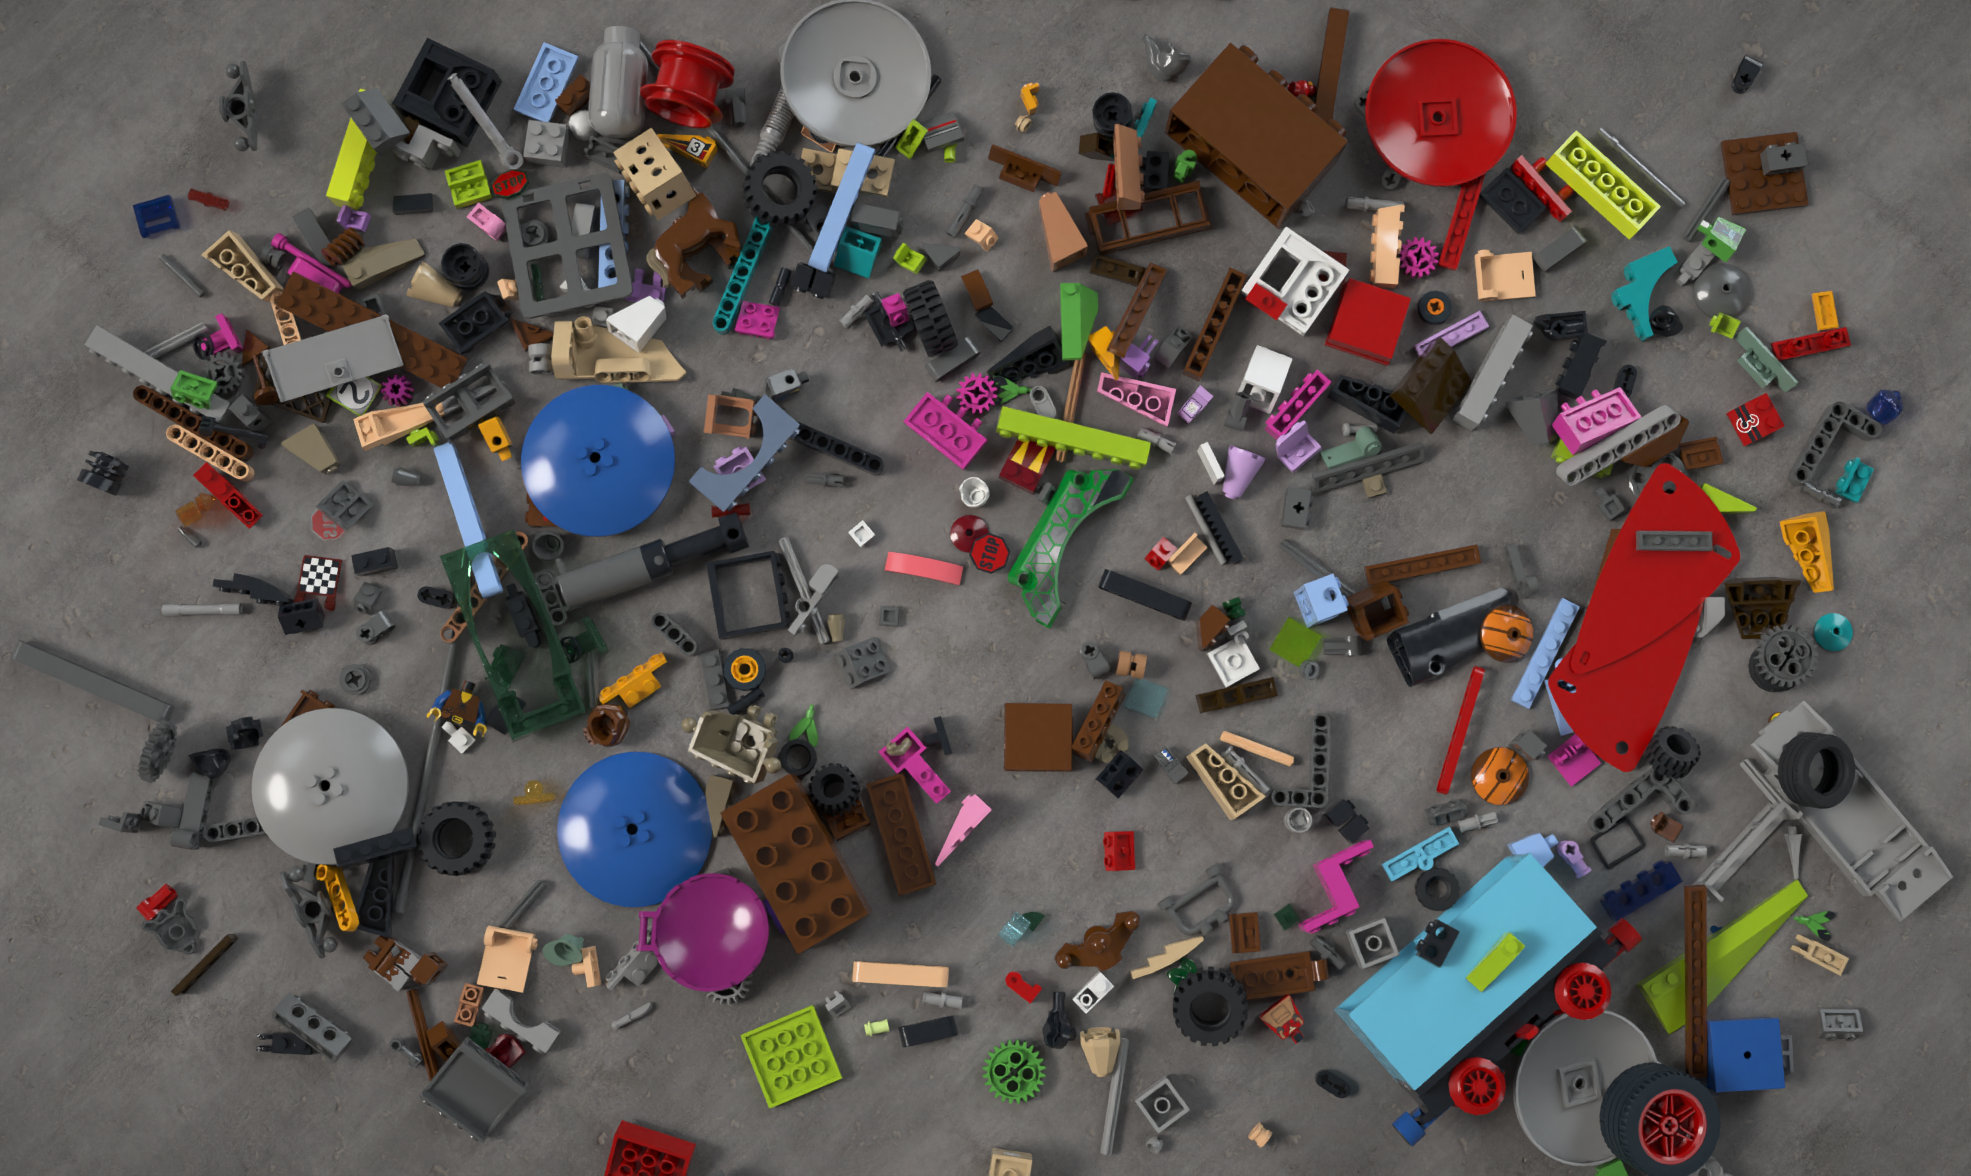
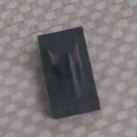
(939, 737)

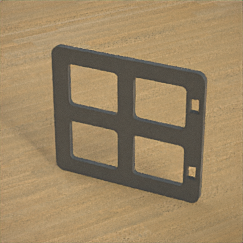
(567, 247)

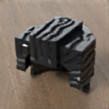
(244, 733)

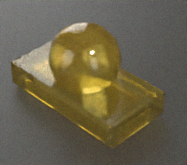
(533, 792)

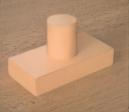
(588, 966)

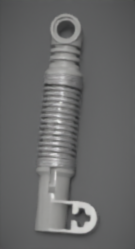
(777, 124)

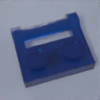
(154, 210)

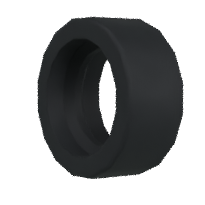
(783, 757)

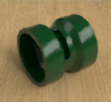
(1234, 608)

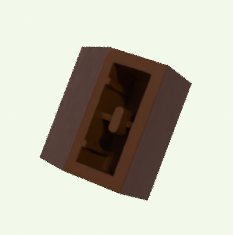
(1209, 625)

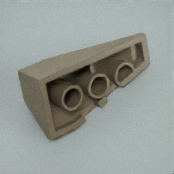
(379, 261)

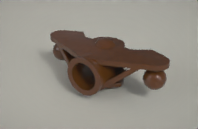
(1101, 945)

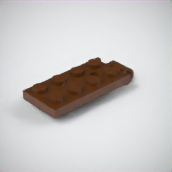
(1268, 975)

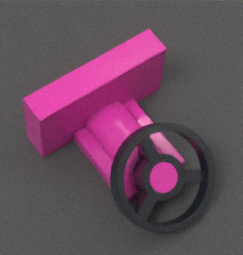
(218, 341)

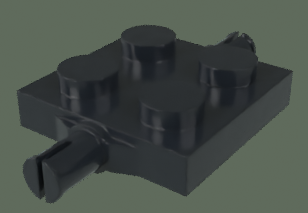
(881, 326)

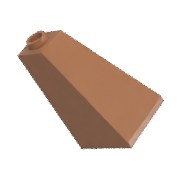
(1061, 234)

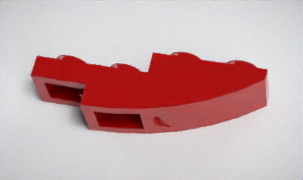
(228, 495)

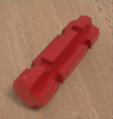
(1110, 180)

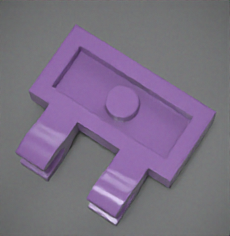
(642, 290)

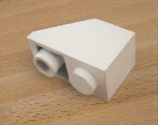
(1093, 992)

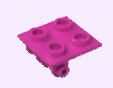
(757, 320)
(1573, 760)

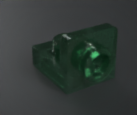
(481, 1034)

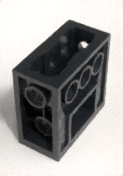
(446, 111)

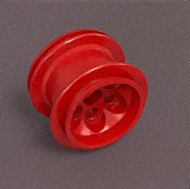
(687, 83)

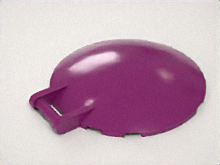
(707, 932)

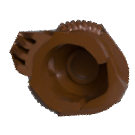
(606, 725)

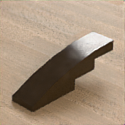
(1236, 695)

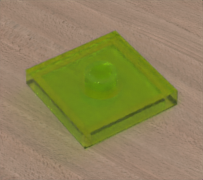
(1294, 642)

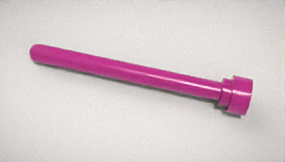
(281, 242)

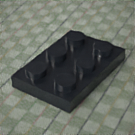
(1512, 201)

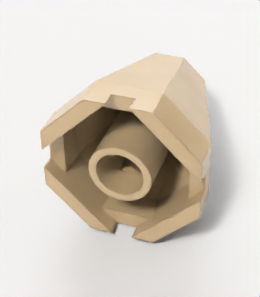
(1100, 1049)

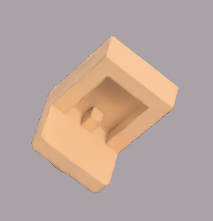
(982, 235)

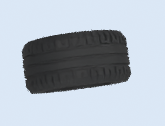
(1837, 770)

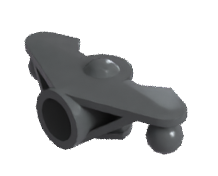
(229, 106)
(303, 913)

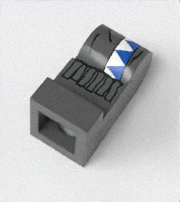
(1170, 765)

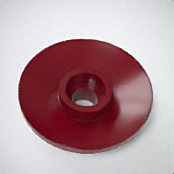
(959, 528)

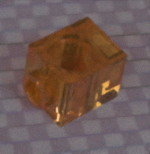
(188, 514)

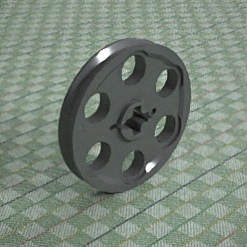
(1646, 472)

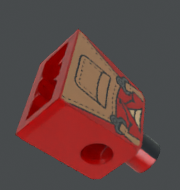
(1284, 1019)

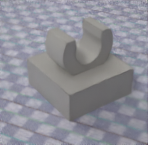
(1237, 630)
(837, 1005)

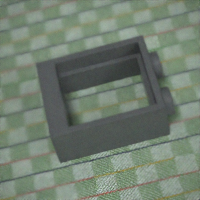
(877, 221)

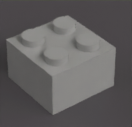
(546, 143)
(1372, 942)
(1161, 1104)

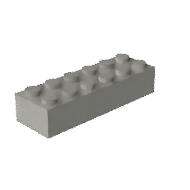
(1492, 372)

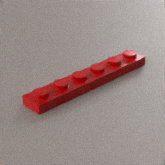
(1460, 224)

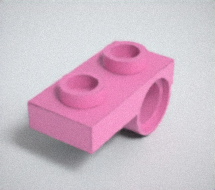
(487, 222)

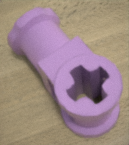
(1573, 858)

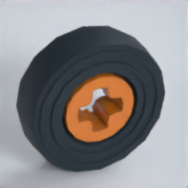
(1425, 310)

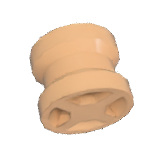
(1260, 1134)

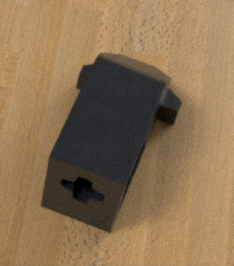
(1570, 325)

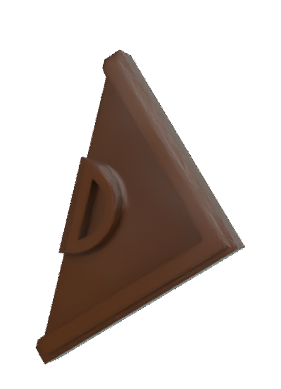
(530, 334)

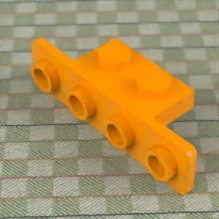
(637, 684)

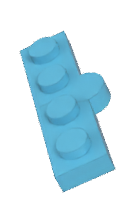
(1420, 855)

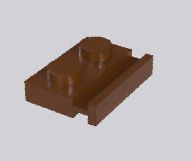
(1700, 453)
(1244, 932)

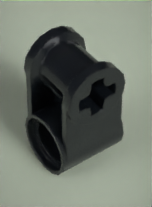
(1747, 73)

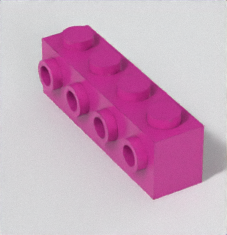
(1300, 402)

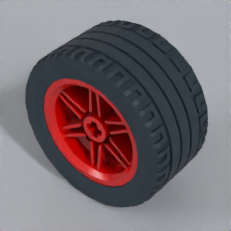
(1662, 1108)

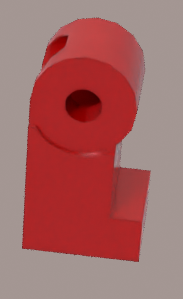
(1021, 987)

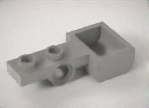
(821, 585)

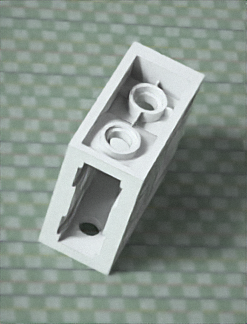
(1304, 278)

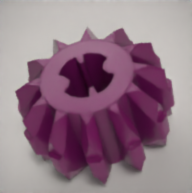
(390, 390)

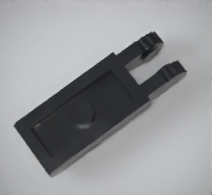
(284, 1044)

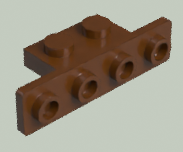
(1022, 170)

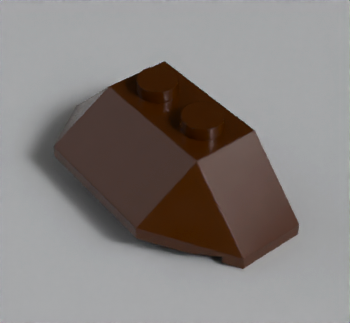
(1658, 447)

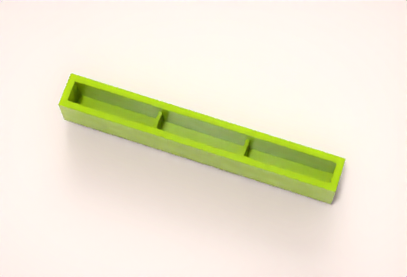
(1073, 437)

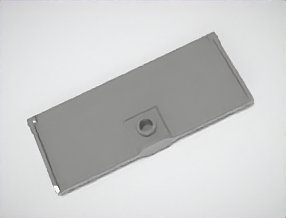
(333, 358)

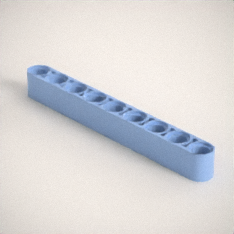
(467, 517)

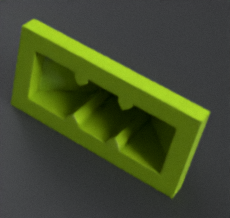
(911, 139)

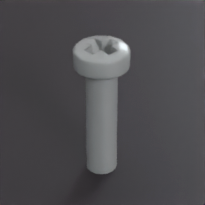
(1346, 429)

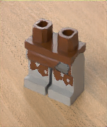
(392, 962)

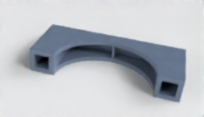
(776, 431)

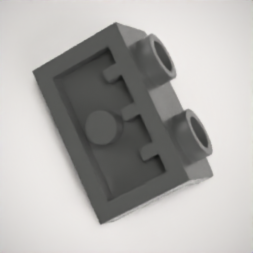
(127, 823)
(1840, 1024)

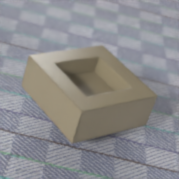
(1374, 486)

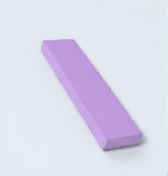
(1456, 333)

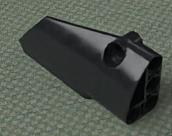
(1442, 637)

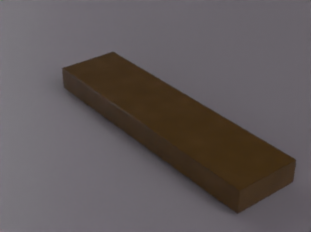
(204, 964)

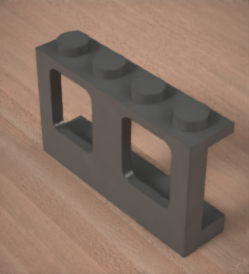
(475, 413)

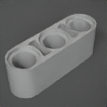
(583, 224)

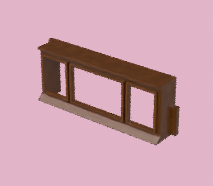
(1155, 236)

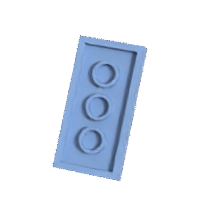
(545, 83)

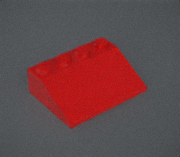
(648, 1153)

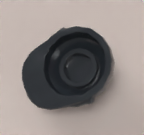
(1665, 321)

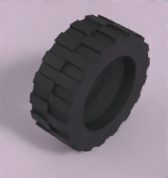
(1422, 889)

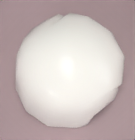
(580, 125)
(974, 492)

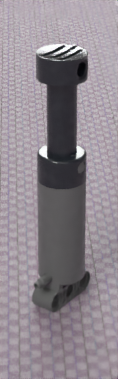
(634, 567)

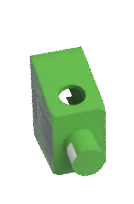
(1721, 237)

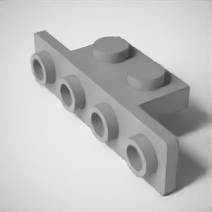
(633, 966)

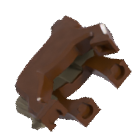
(689, 237)

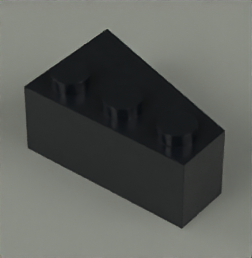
(1579, 365)

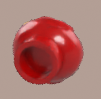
(1302, 87)

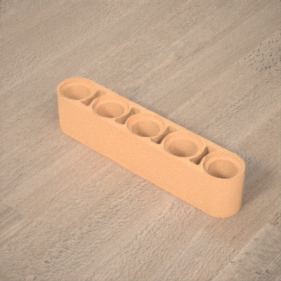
(285, 327)
(202, 449)
(900, 974)

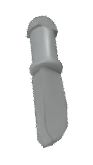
(639, 1012)

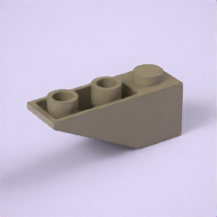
(718, 796)

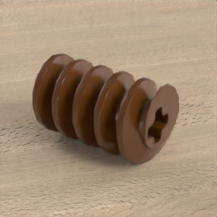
(342, 245)

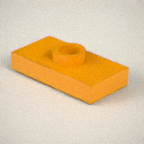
(1825, 311)

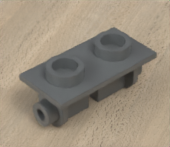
(1454, 808)

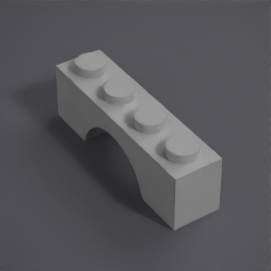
(500, 1007)

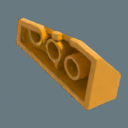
(1810, 544)

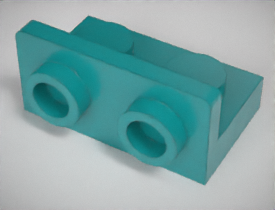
(1854, 480)

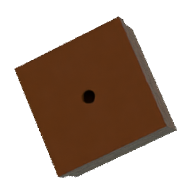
(1038, 737)

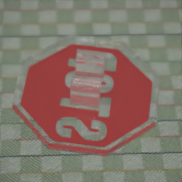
(324, 527)

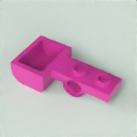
(916, 766)

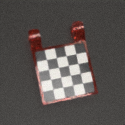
(320, 578)

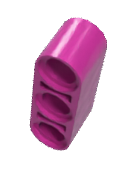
(314, 274)

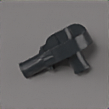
(1058, 1024)

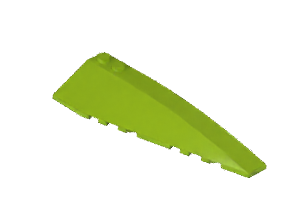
(1726, 955)

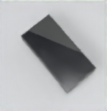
(994, 322)

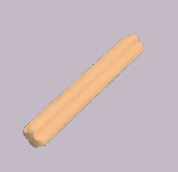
(1257, 748)

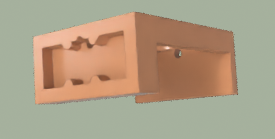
(743, 431)

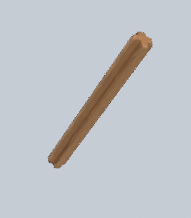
(1072, 398)

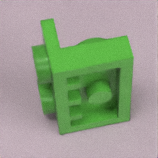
(193, 390)

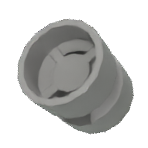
(540, 352)
(1298, 820)

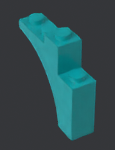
(1636, 295)

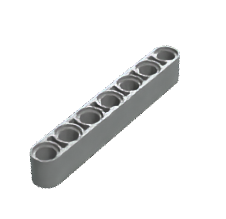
(1618, 445)

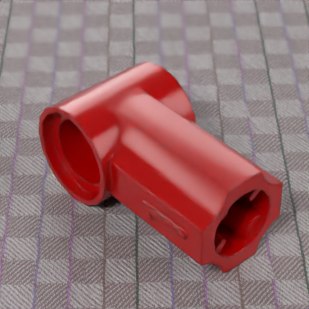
(160, 900)

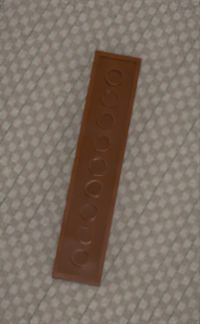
(334, 311)

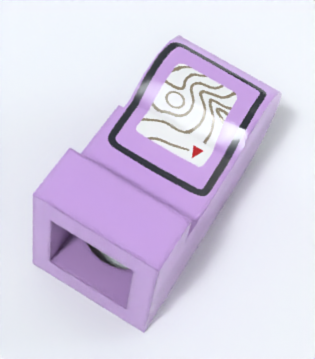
(1195, 404)

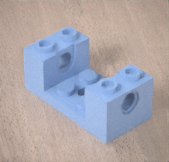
(1317, 603)

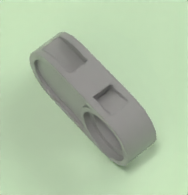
(1045, 406)

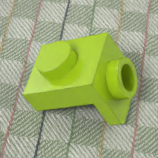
(909, 259)
(1724, 324)
(420, 436)

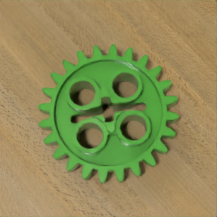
(1025, 1085)

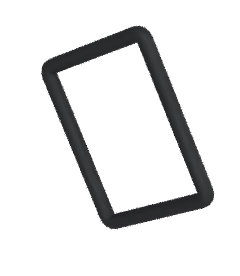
(1626, 855)

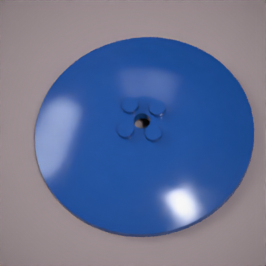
(603, 495)
(670, 821)

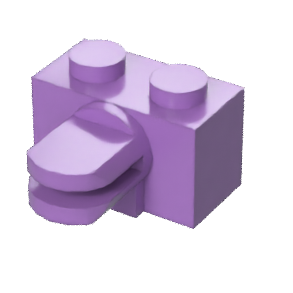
(1137, 360)

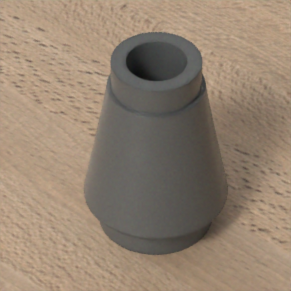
(404, 477)

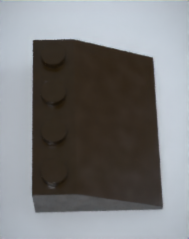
(1432, 385)

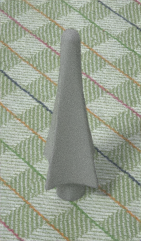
(1793, 842)

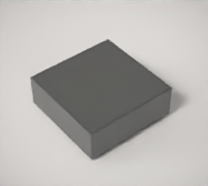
(889, 616)

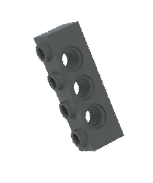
(314, 1037)

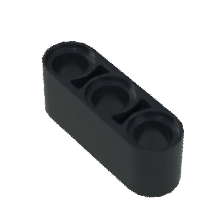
(928, 1031)

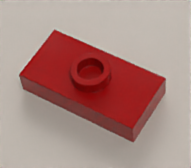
(1266, 301)

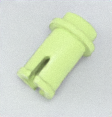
(876, 1027)

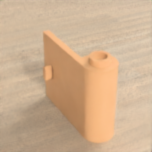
(1502, 276)
(507, 956)

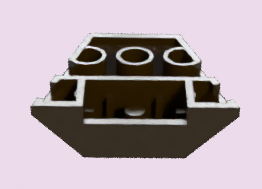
(1760, 603)

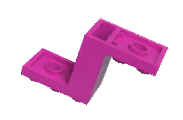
(1336, 886)

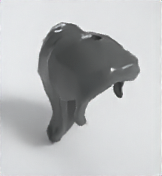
(1164, 64)

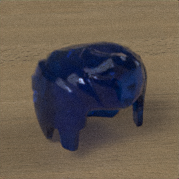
(1885, 406)

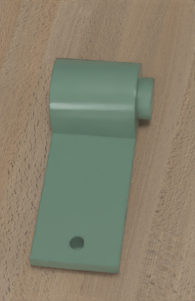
(1364, 446)

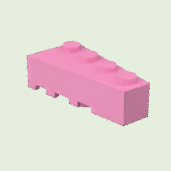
(1142, 397)

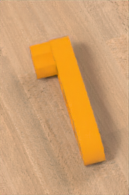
(333, 878)

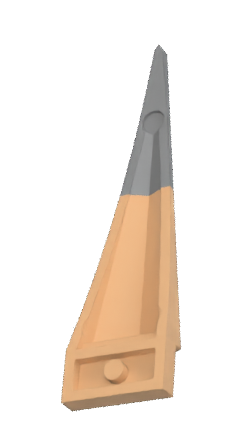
(391, 424)

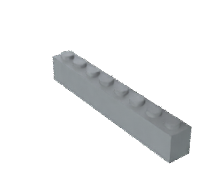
(148, 369)

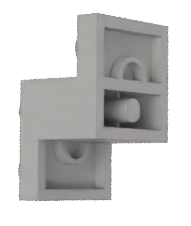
(425, 148)

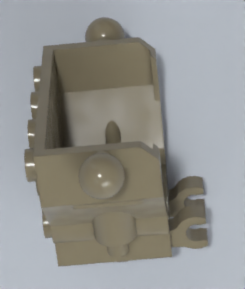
(728, 744)

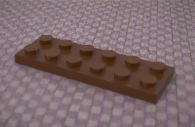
(901, 834)

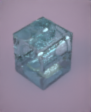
(1014, 929)

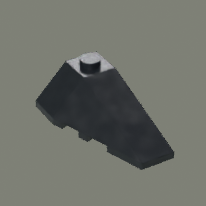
(1034, 356)

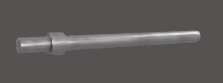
(1612, 142)

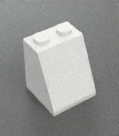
(637, 322)
(1265, 378)

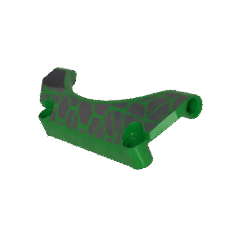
(1043, 551)

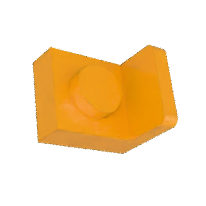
(1029, 100)

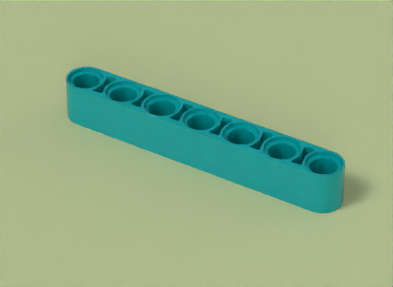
(742, 282)

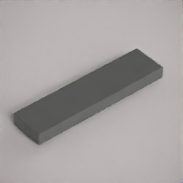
(1673, 541)

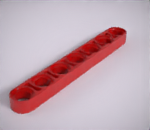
(1460, 730)

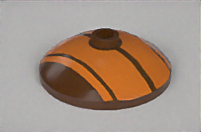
(1497, 633)
(1487, 780)

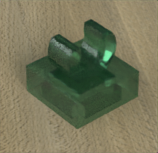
(1286, 916)

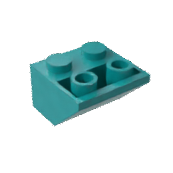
(857, 252)

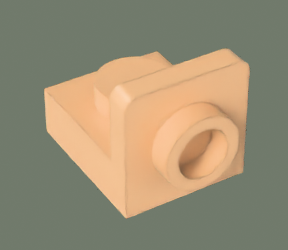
(508, 289)

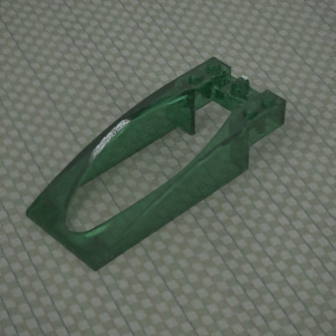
(519, 725)

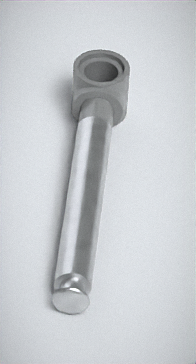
(486, 124)

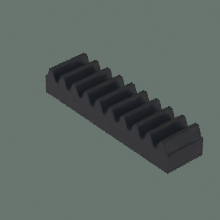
(1220, 527)

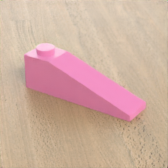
(968, 818)

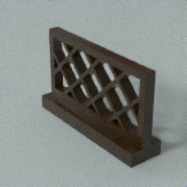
(325, 408)

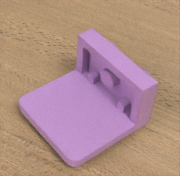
(1296, 447)

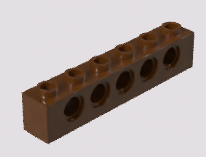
(1214, 324)

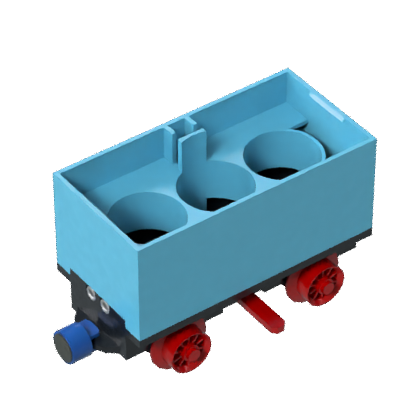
(1446, 1035)

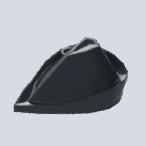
(211, 762)

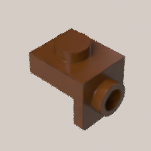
(1666, 827)

